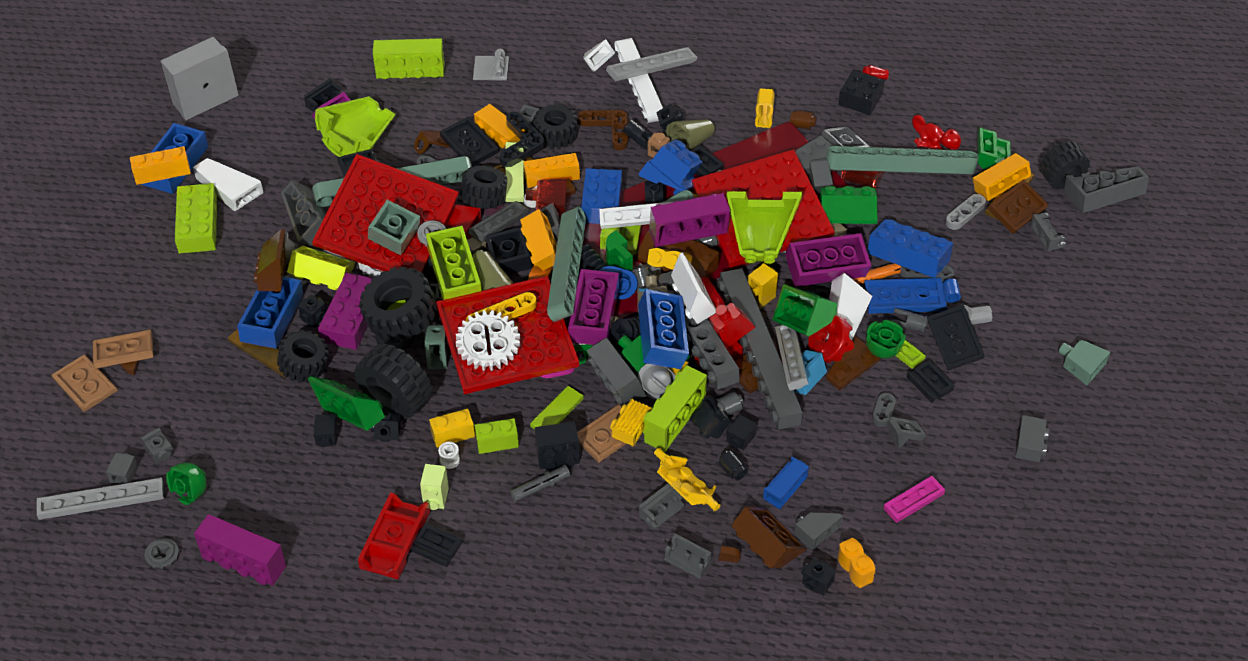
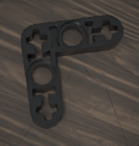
(525, 142)

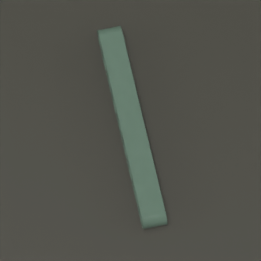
(901, 160)
(439, 172)
(566, 264)

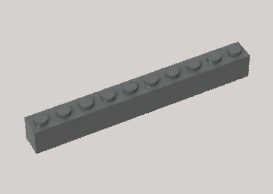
(761, 352)

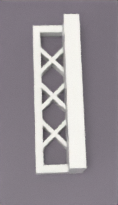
(626, 215)

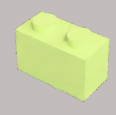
(434, 486)

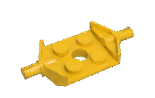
(684, 481)

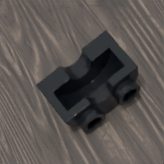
(709, 418)

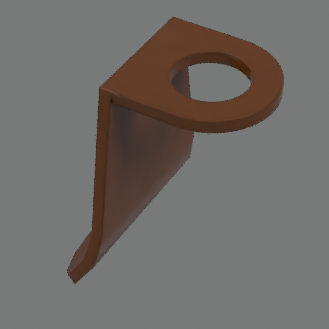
(429, 137)

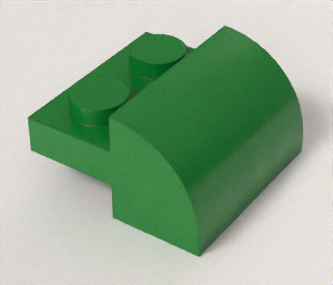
(991, 149)
(617, 252)

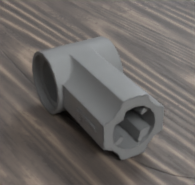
(979, 314)

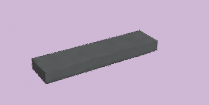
(499, 221)

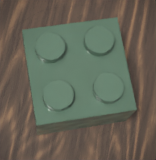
(393, 227)

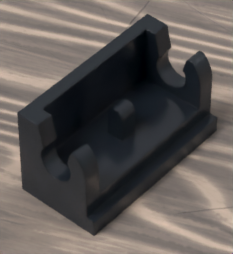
(321, 94)

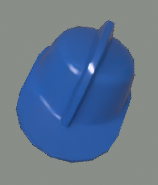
(627, 281)

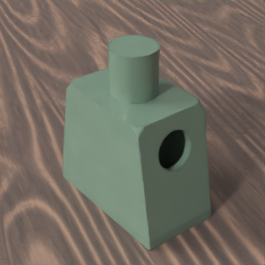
(435, 339)
(1084, 360)

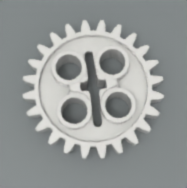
(469, 342)

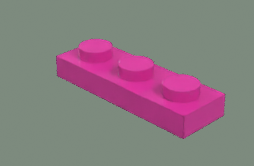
(914, 499)

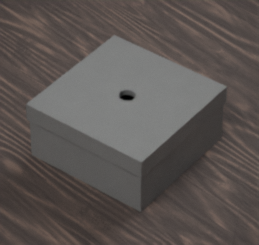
(199, 78)

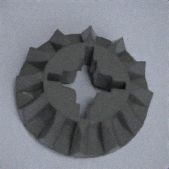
(164, 545)

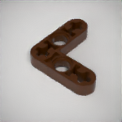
(611, 120)

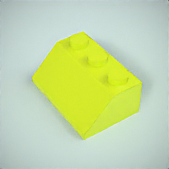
(319, 267)

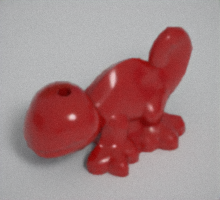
(933, 135)

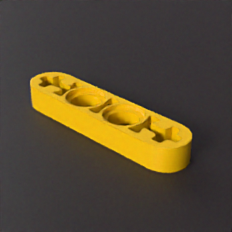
(513, 302)

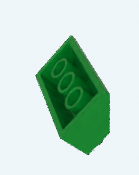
(803, 310)
(347, 403)

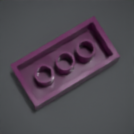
(689, 219)
(827, 259)
(593, 306)
(343, 321)
(240, 550)

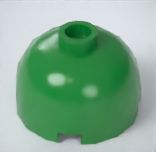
(885, 339)
(187, 478)

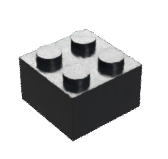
(861, 92)
(509, 250)
(557, 445)

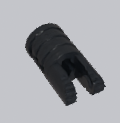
(637, 133)

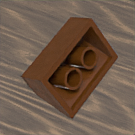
(271, 263)
(767, 536)

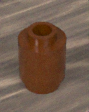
(803, 119)

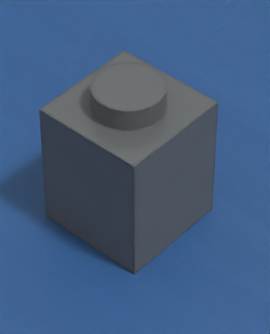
(122, 468)

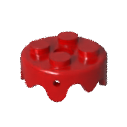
(837, 342)

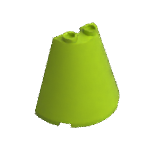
(352, 125)
(762, 224)

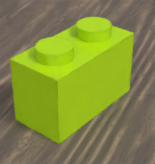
(496, 436)

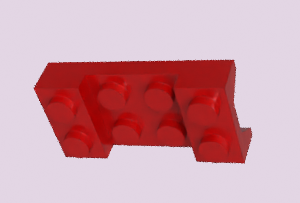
(392, 537)

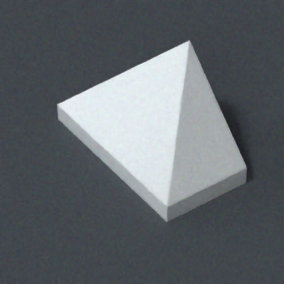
(598, 55)

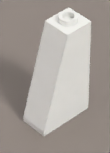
(230, 185)
(851, 301)

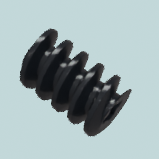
(590, 259)
(626, 326)

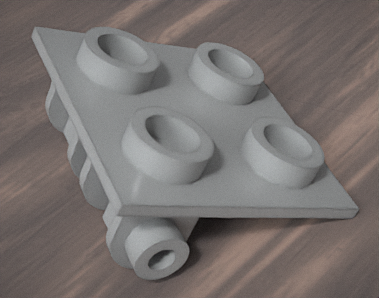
(491, 66)

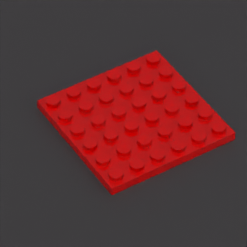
(767, 181)
(359, 201)
(543, 343)

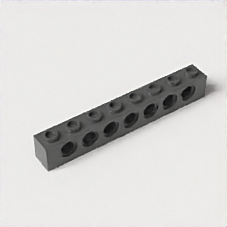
(706, 345)

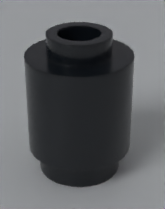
(733, 465)

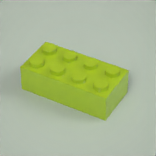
(408, 58)
(196, 218)
(452, 262)
(674, 408)

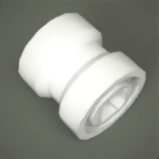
(449, 455)

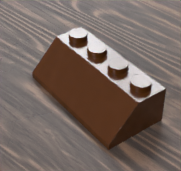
(703, 260)

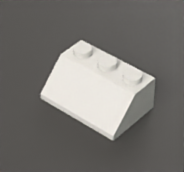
(691, 288)

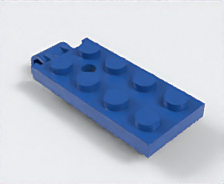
(906, 294)

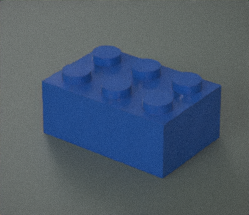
(600, 191)

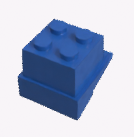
(672, 166)

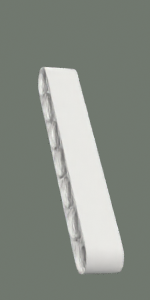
(641, 84)

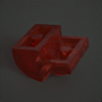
(863, 178)

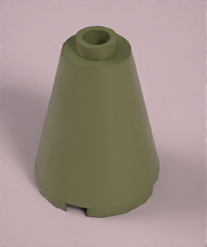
(690, 132)
(489, 271)

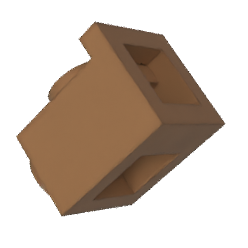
(656, 142)

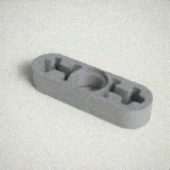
(966, 205)

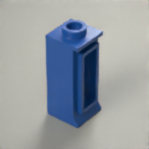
(786, 483)

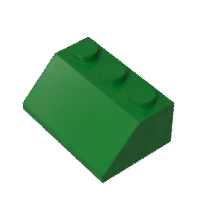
(849, 204)

